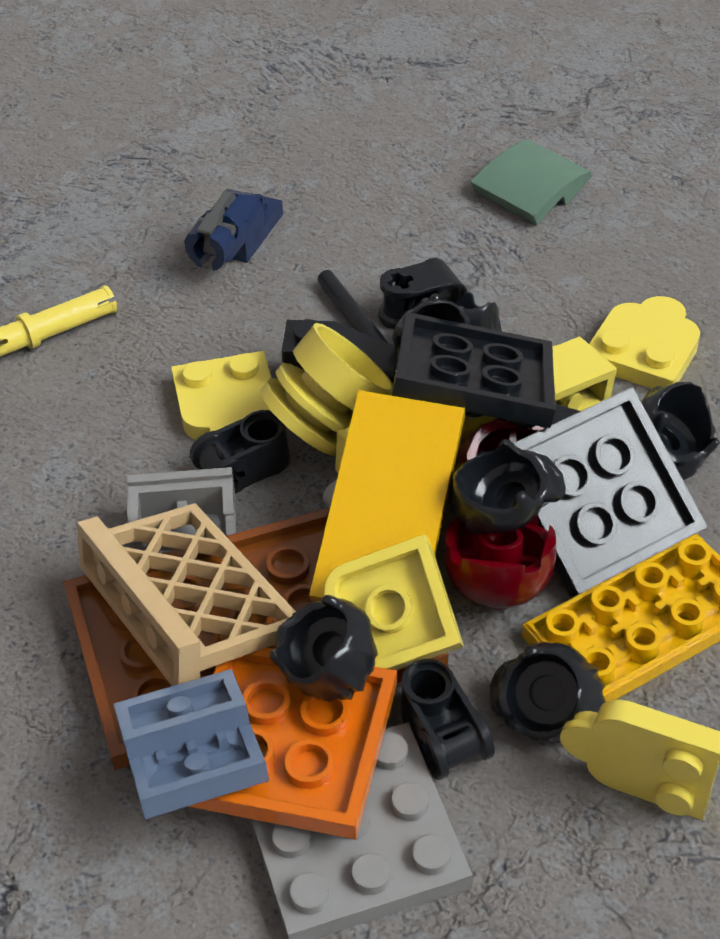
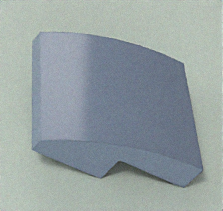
(190, 743)

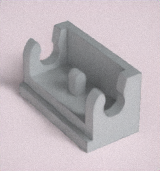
(165, 491)

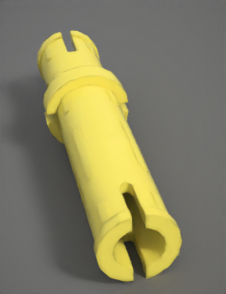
(31, 329)

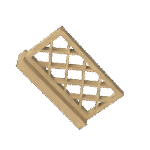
(145, 602)

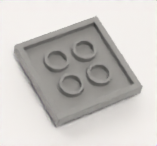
(397, 862)

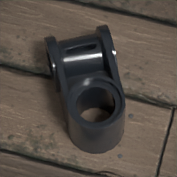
(413, 284)
(251, 446)
(444, 727)

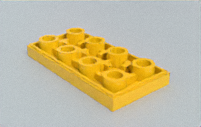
(389, 479)
(641, 617)

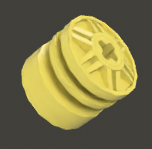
(321, 398)

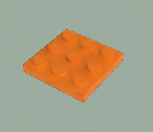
(313, 749)

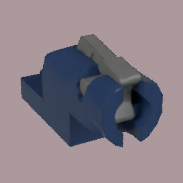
(232, 228)

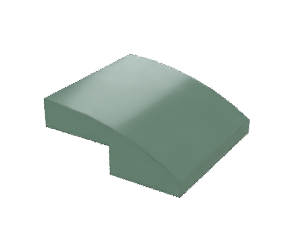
(530, 180)

